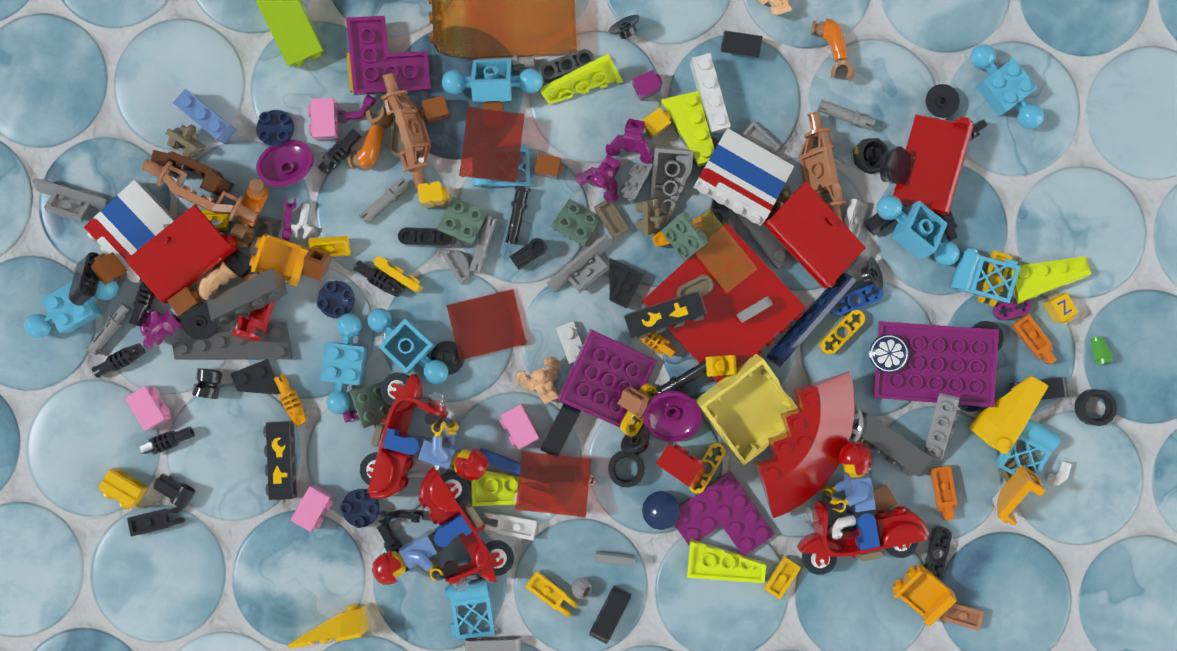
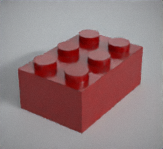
(681, 466)

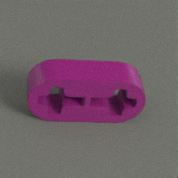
(1013, 312)

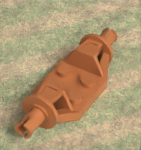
(411, 127)
(819, 164)
(189, 194)

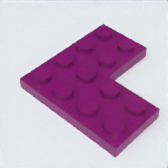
(372, 59)
(727, 506)

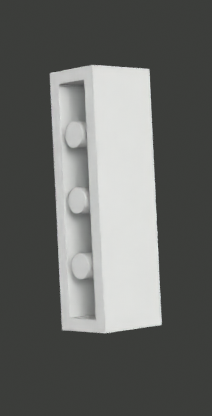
(710, 93)

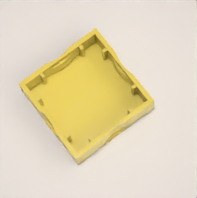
(747, 408)

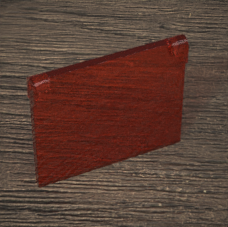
(492, 145)
(486, 324)
(553, 484)

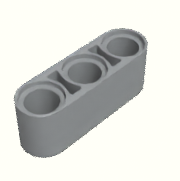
(493, 643)

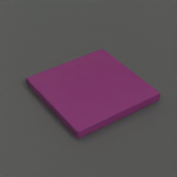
(601, 376)

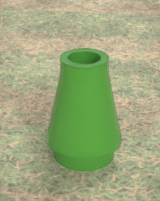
(1100, 351)

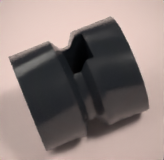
(207, 383)

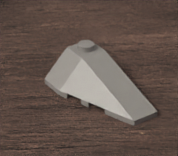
(668, 176)

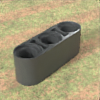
(556, 64)

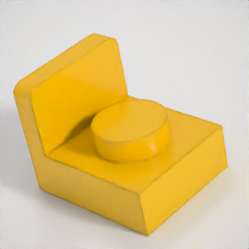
(721, 365)

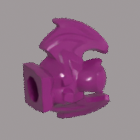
(631, 141)
(603, 177)
(157, 326)

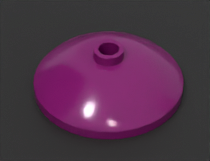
(285, 163)
(672, 424)

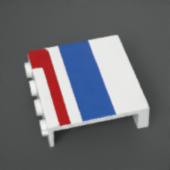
(744, 177)
(129, 223)

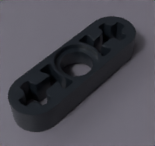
(942, 561)

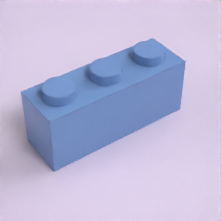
(204, 116)

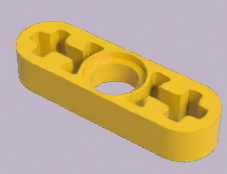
(848, 318)
(628, 419)
(714, 466)

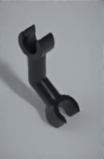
(415, 515)

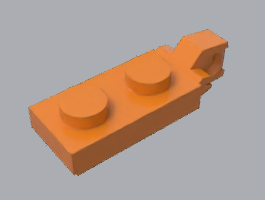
(1034, 338)
(944, 490)

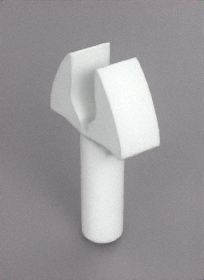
(302, 223)

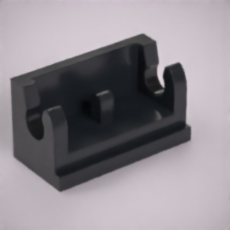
(741, 44)

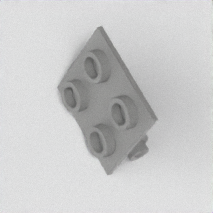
(638, 175)

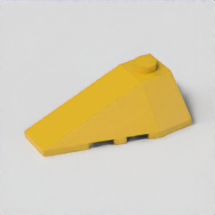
(1005, 421)
(343, 626)

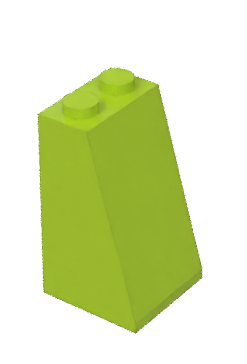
(292, 30)

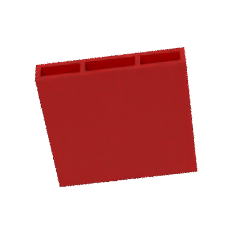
(720, 329)

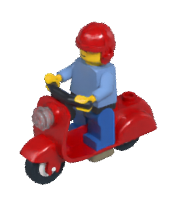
(389, 467)
(442, 497)
(891, 530)

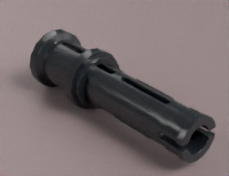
(519, 205)
(687, 377)

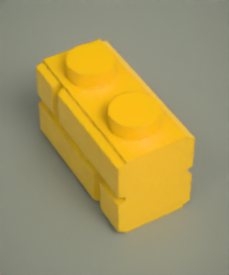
(433, 195)
(123, 488)

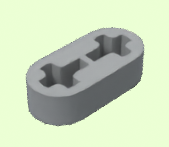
(754, 309)

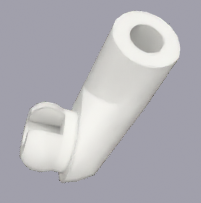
(1060, 477)
(839, 524)

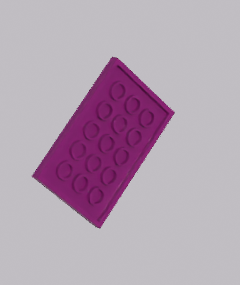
(942, 361)

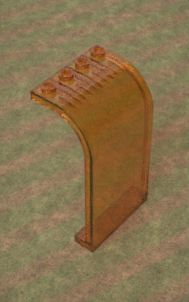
(503, 28)

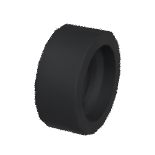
(1110, 407)
(626, 483)

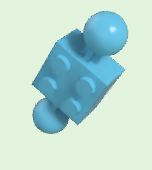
(492, 80)
(1006, 86)
(918, 230)
(65, 314)
(407, 346)
(344, 363)

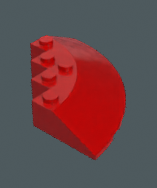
(811, 446)

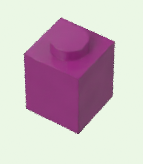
(647, 84)

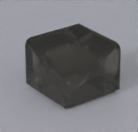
(268, 225)

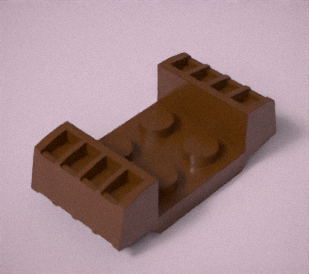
(213, 179)

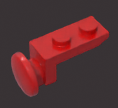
(257, 321)

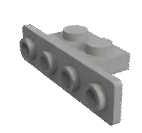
(67, 201)
(584, 268)
(942, 425)

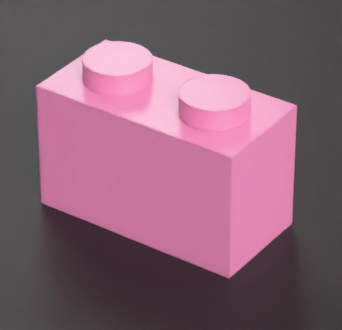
(324, 119)
(148, 407)
(519, 426)
(312, 508)

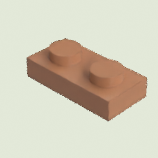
(964, 616)

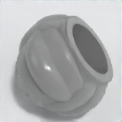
(581, 588)

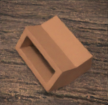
(633, 401)
(883, 498)

